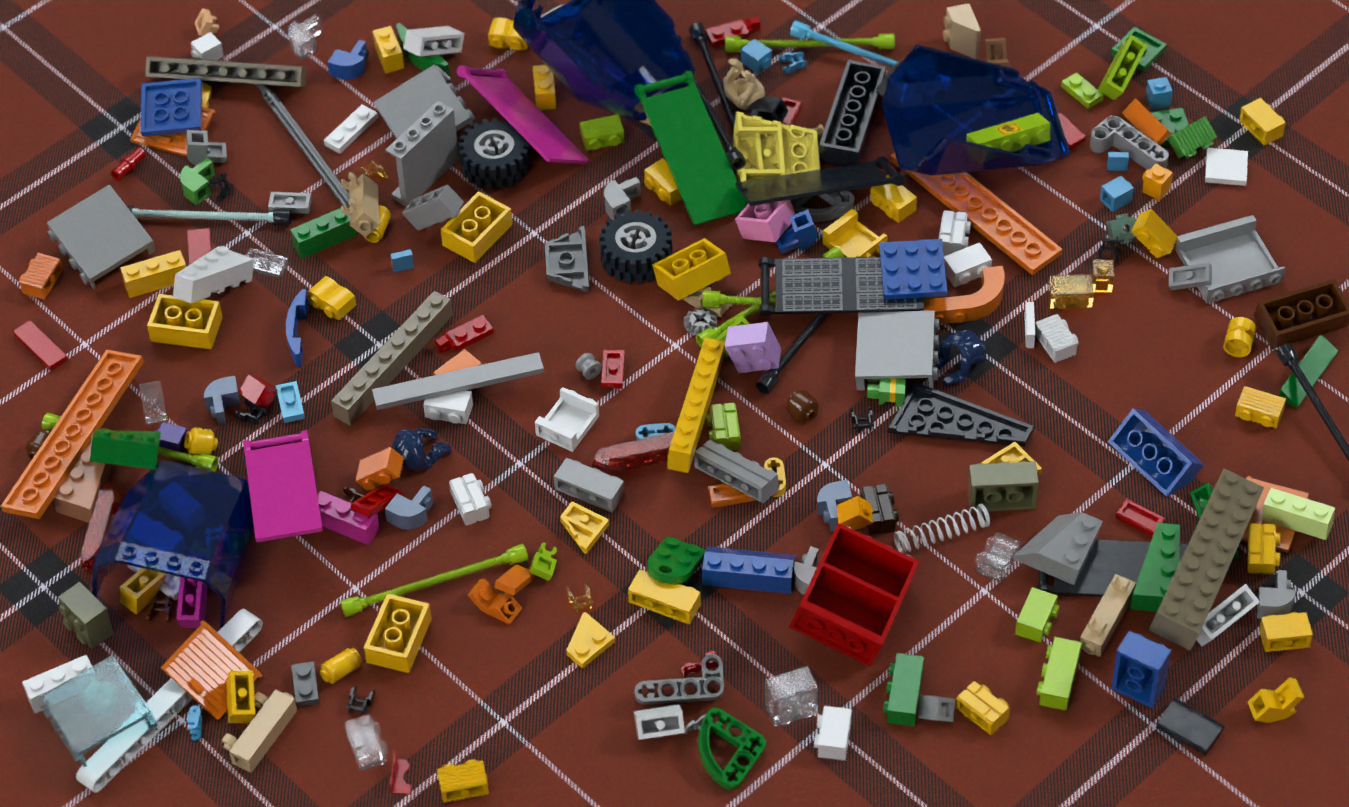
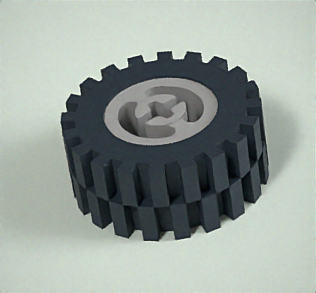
(497, 164)
(621, 237)

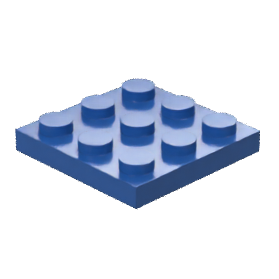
(171, 107)
(913, 269)

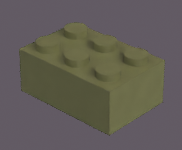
(1003, 486)

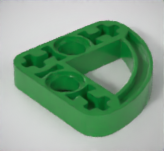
(742, 742)

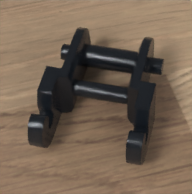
(224, 190)
(1108, 240)
(248, 417)
(869, 418)
(368, 701)

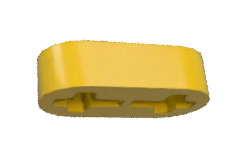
(778, 464)

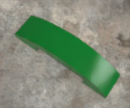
(420, 62)

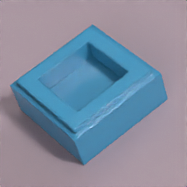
(1117, 161)
(402, 260)

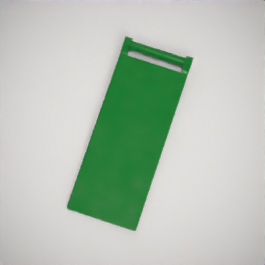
(692, 149)

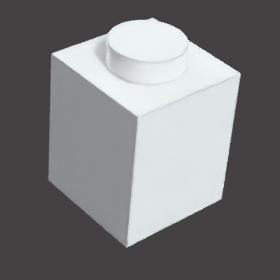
(207, 48)

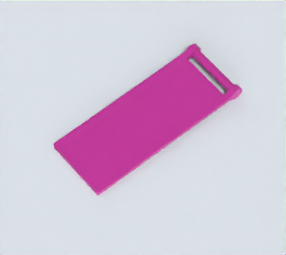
(523, 115)
(282, 487)

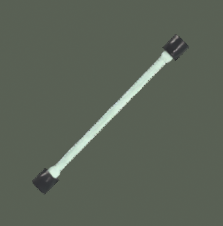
(278, 217)

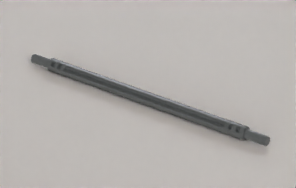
(304, 144)

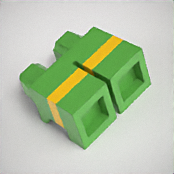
(888, 390)

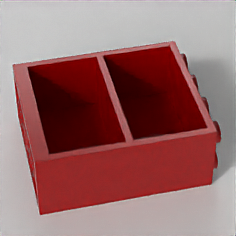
(854, 594)

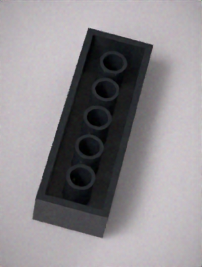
(852, 114)

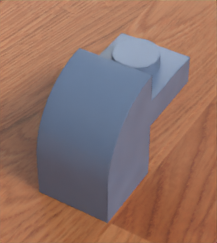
(220, 395)
(829, 498)
(409, 513)

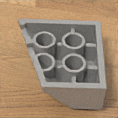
(1062, 546)

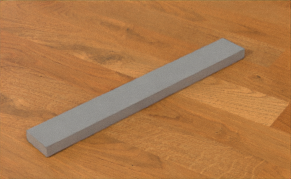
(457, 381)

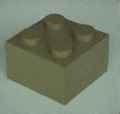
(85, 615)

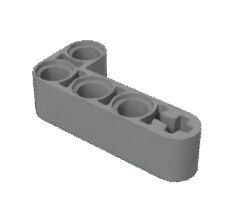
(1126, 138)
(679, 696)

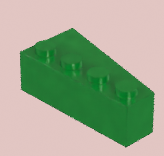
(1157, 568)

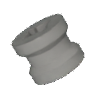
(588, 365)

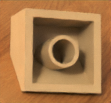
(962, 30)

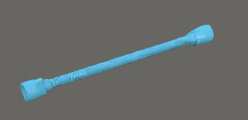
(803, 31)

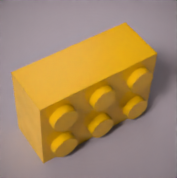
(476, 227)
(691, 269)
(184, 322)
(397, 633)

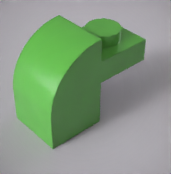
(196, 181)

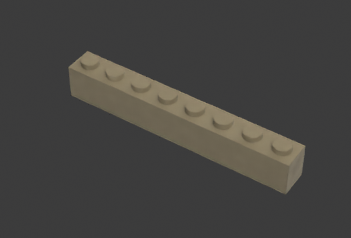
(226, 71)
(392, 357)

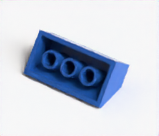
(1155, 452)
(748, 569)

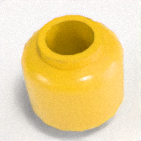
(200, 441)

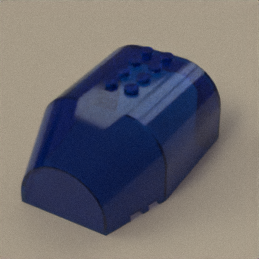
(606, 49)

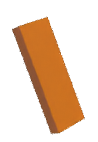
(1146, 122)

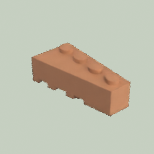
(81, 487)

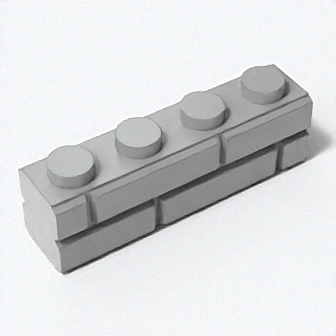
(736, 471)

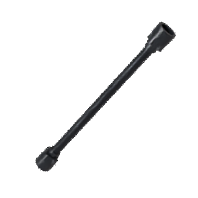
(699, 35)
(734, 156)
(1289, 358)
(769, 379)

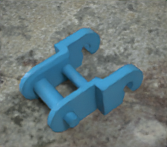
(792, 58)
(195, 720)

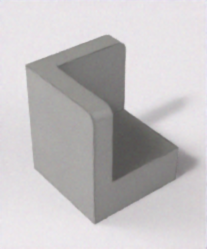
(936, 708)

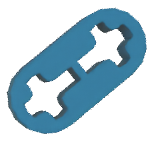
(654, 430)

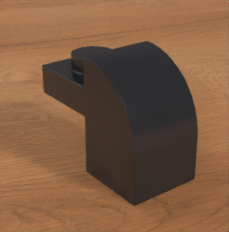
(769, 108)

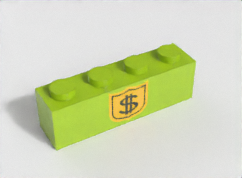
(1013, 134)

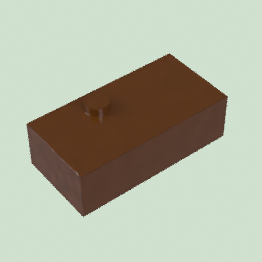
(1302, 313)

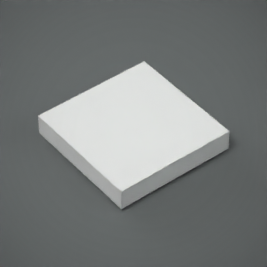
(1226, 166)

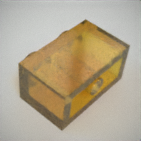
(1070, 291)

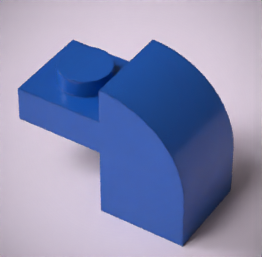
(349, 65)
(801, 234)

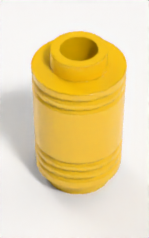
(378, 232)
(340, 665)

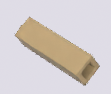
(362, 202)
(1107, 615)
(262, 730)

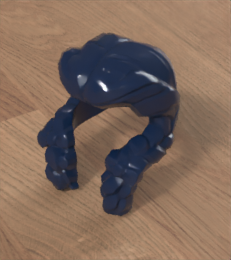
(972, 352)
(410, 446)

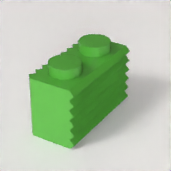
(1192, 137)

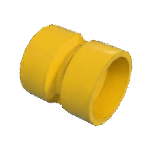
(1239, 337)

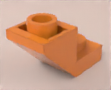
(497, 605)

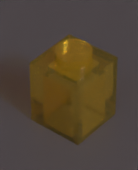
(1102, 275)

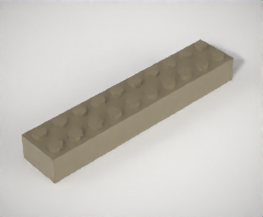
(1206, 559)

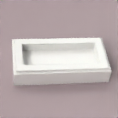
(1029, 325)

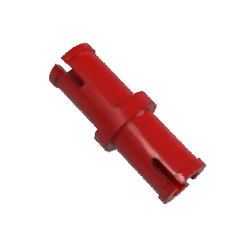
(128, 164)

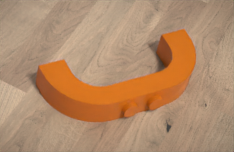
(973, 306)

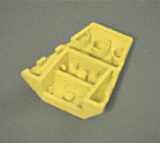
(773, 148)

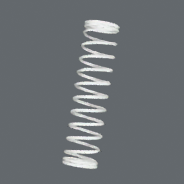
(905, 543)

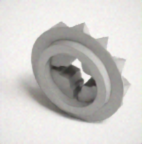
(695, 327)

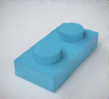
(290, 402)

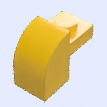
(1278, 704)

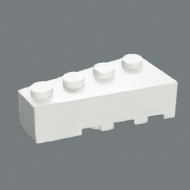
(212, 274)

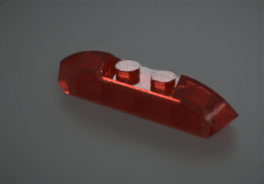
(634, 453)
(105, 509)

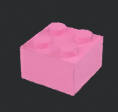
(765, 221)

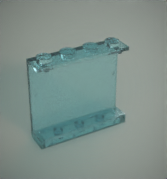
(95, 707)

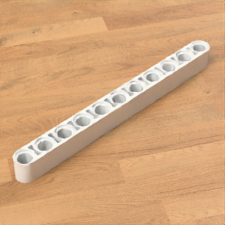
(165, 706)

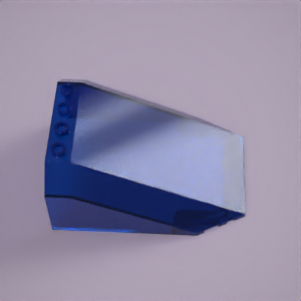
(944, 96)
(182, 526)

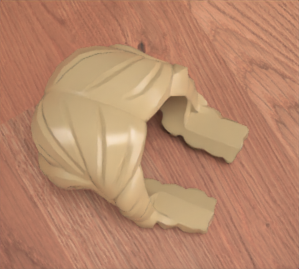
(742, 91)

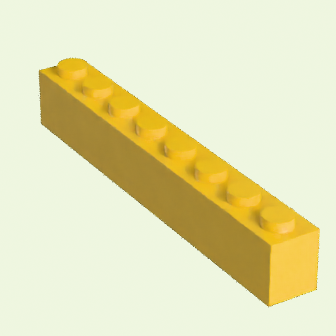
(696, 405)

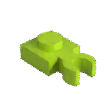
(543, 563)

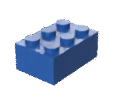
(1140, 669)

